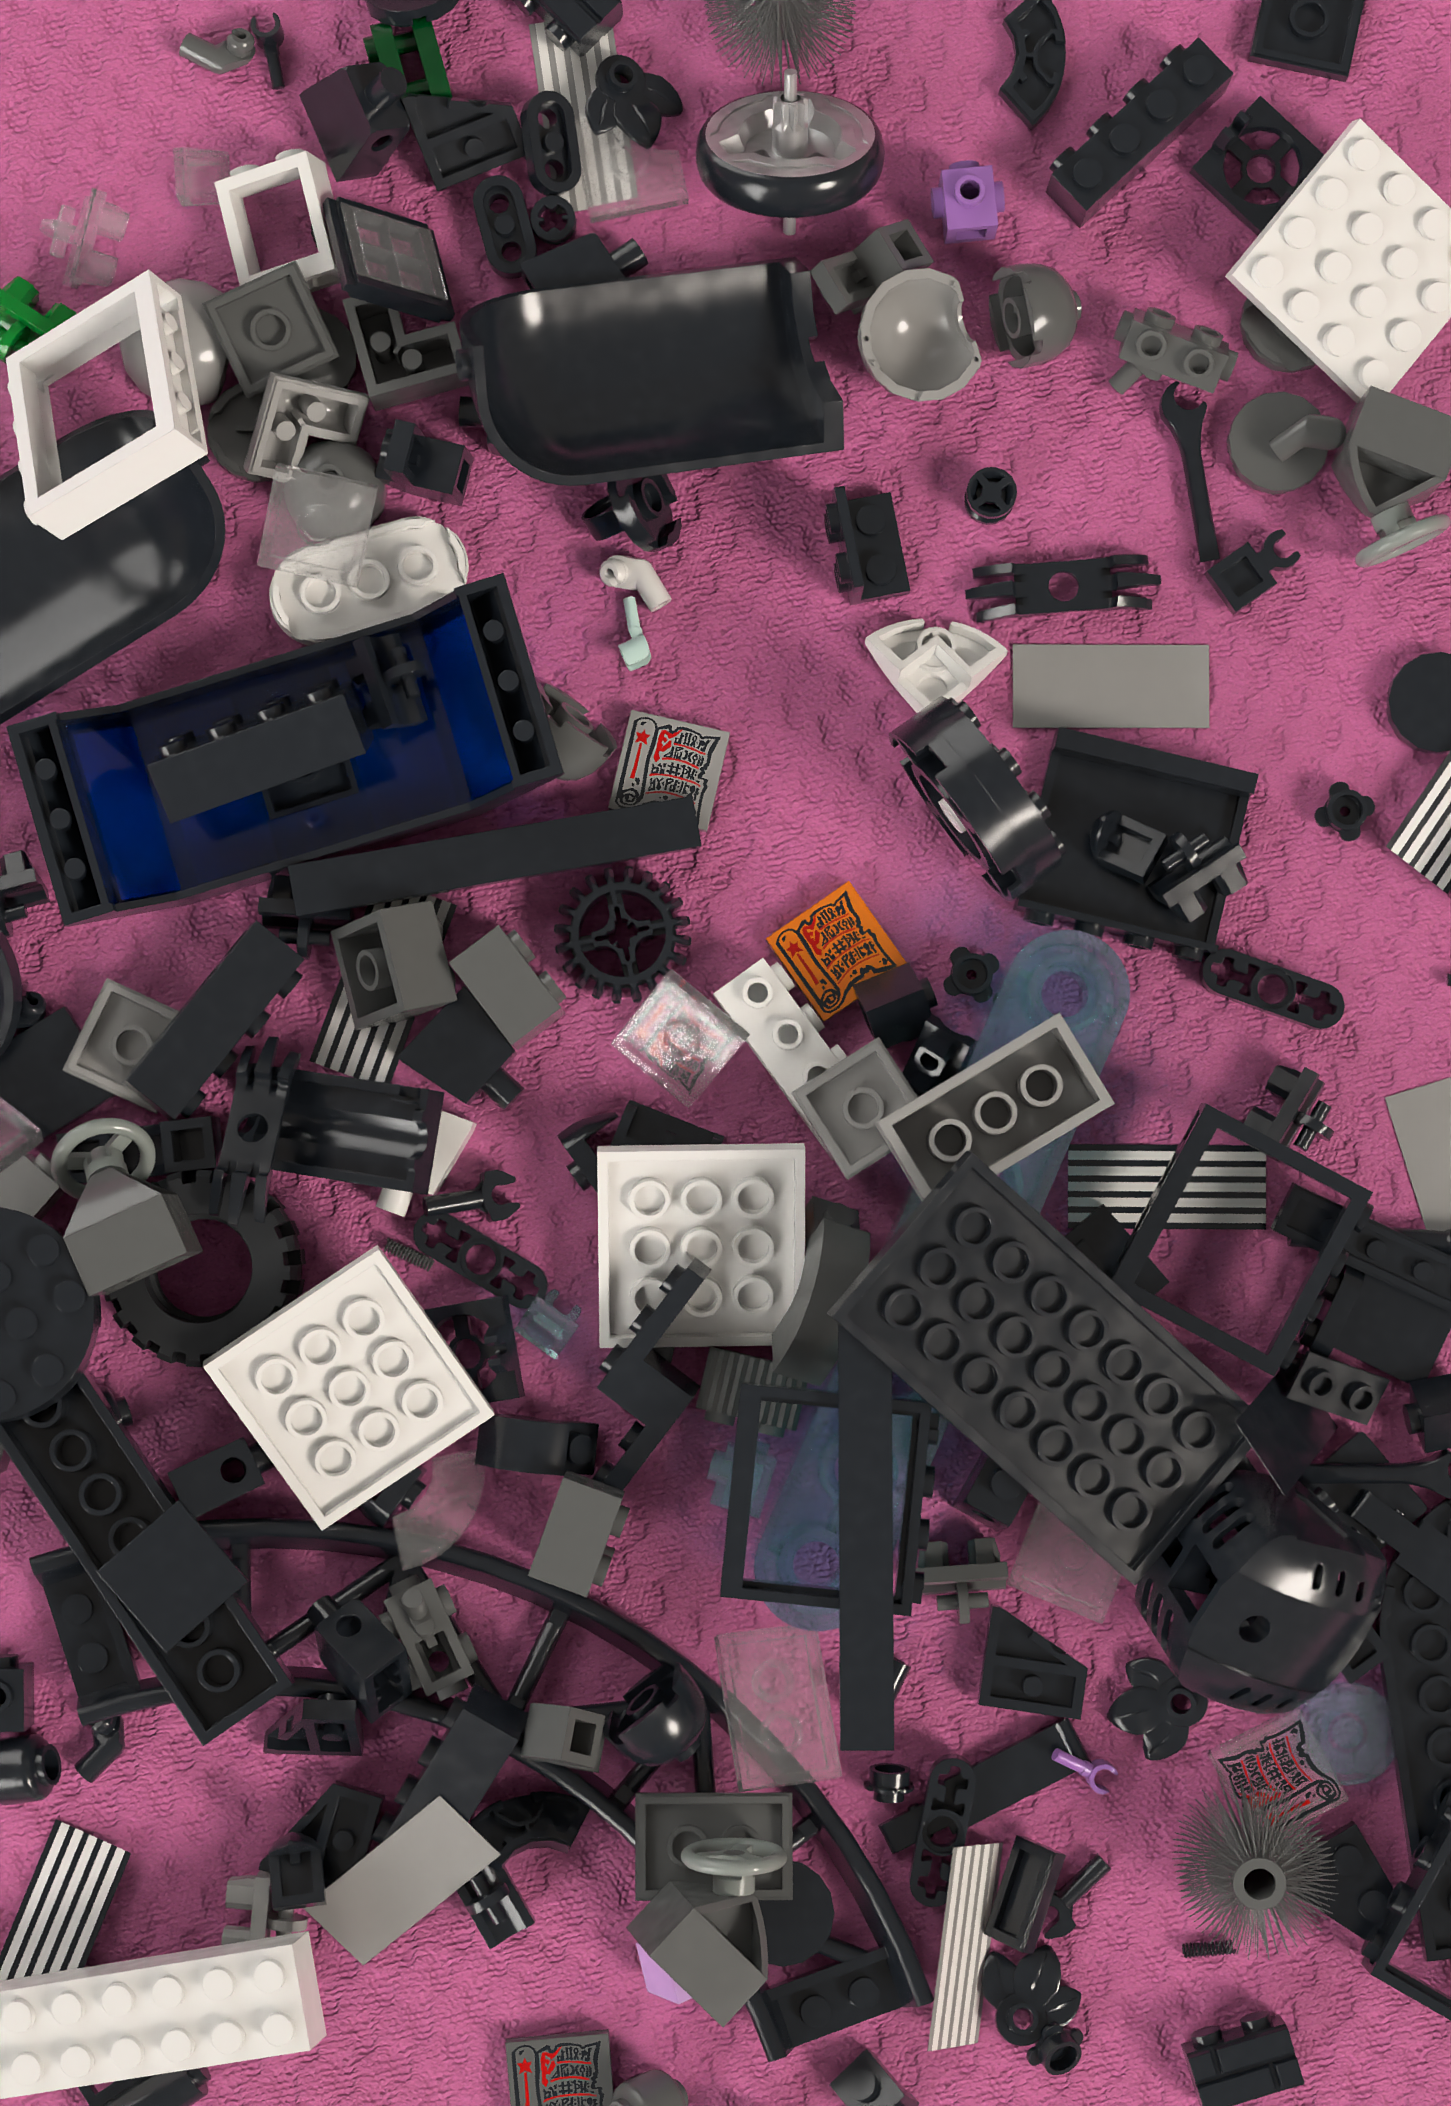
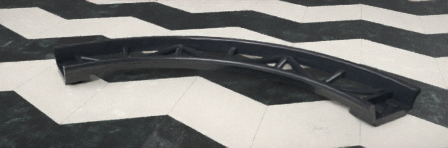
(784, 2014)

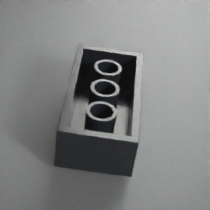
(260, 751)

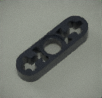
(1311, 990)
(454, 1229)
(936, 1789)

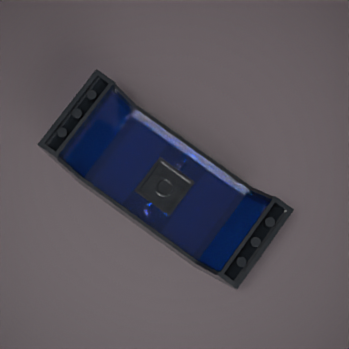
(122, 857)

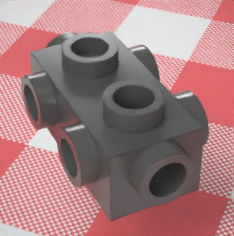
(1161, 347)
(421, 1620)

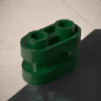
(386, 48)

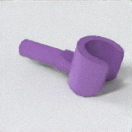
(1084, 1768)

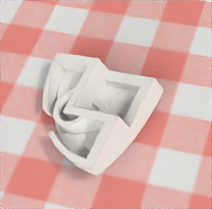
(934, 660)

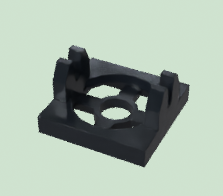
(1210, 167)
(498, 1343)

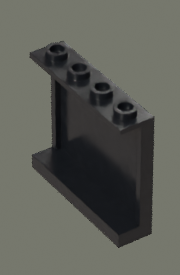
(1154, 788)

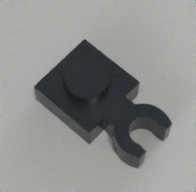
(1247, 575)

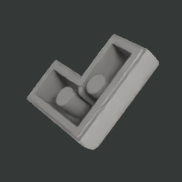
(292, 412)

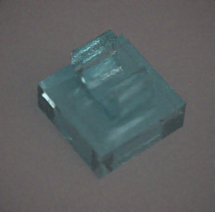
(547, 1326)

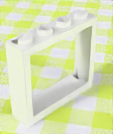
(139, 465)

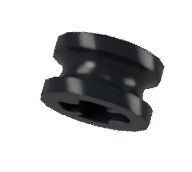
(554, 235)

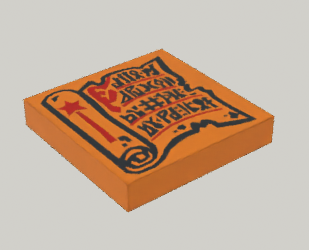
(833, 949)

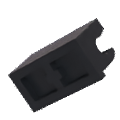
(651, 1127)

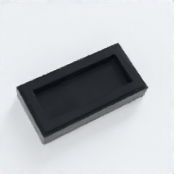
(1024, 1894)

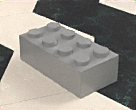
(998, 1107)

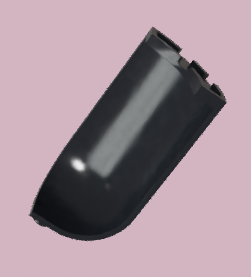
(652, 373)
(108, 582)

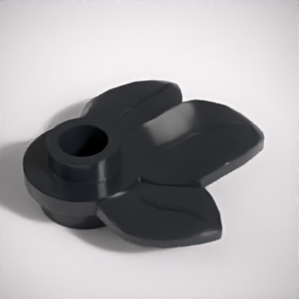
(631, 106)
(1150, 1709)
(1031, 1987)

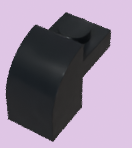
(424, 464)
(537, 1445)

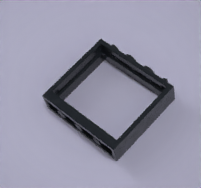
(1164, 1199)
(913, 1528)
(1403, 1906)

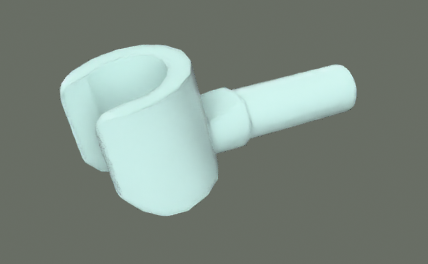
(636, 650)

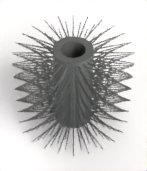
(779, 22)
(1254, 1867)

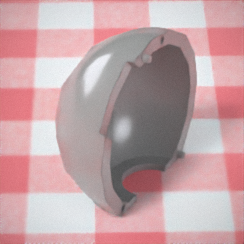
(917, 336)
(206, 350)

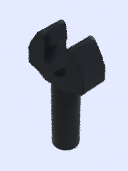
(476, 1198)
(1070, 1893)

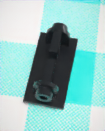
(1334, 1386)

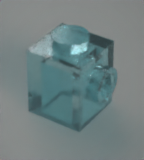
(721, 1471)

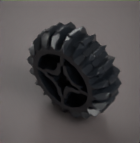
(613, 892)

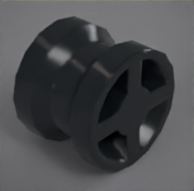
(997, 489)

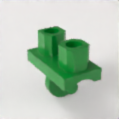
(19, 320)

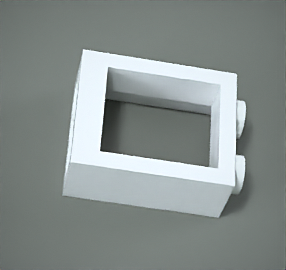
(293, 164)

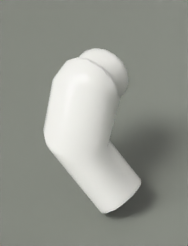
(636, 575)

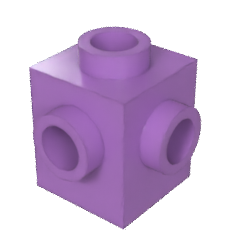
(968, 202)

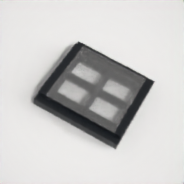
(388, 260)

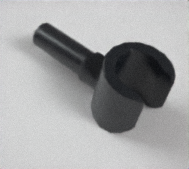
(270, 44)

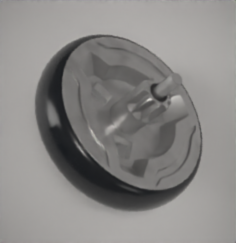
(790, 153)

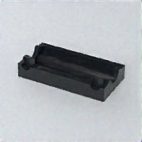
(355, 1131)

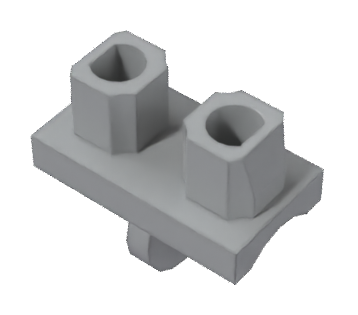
(255, 1894)

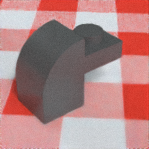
(854, 277)
(564, 1736)

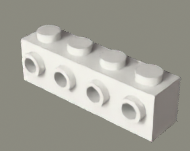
(779, 1030)

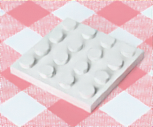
(1355, 264)
(713, 1202)
(348, 1387)

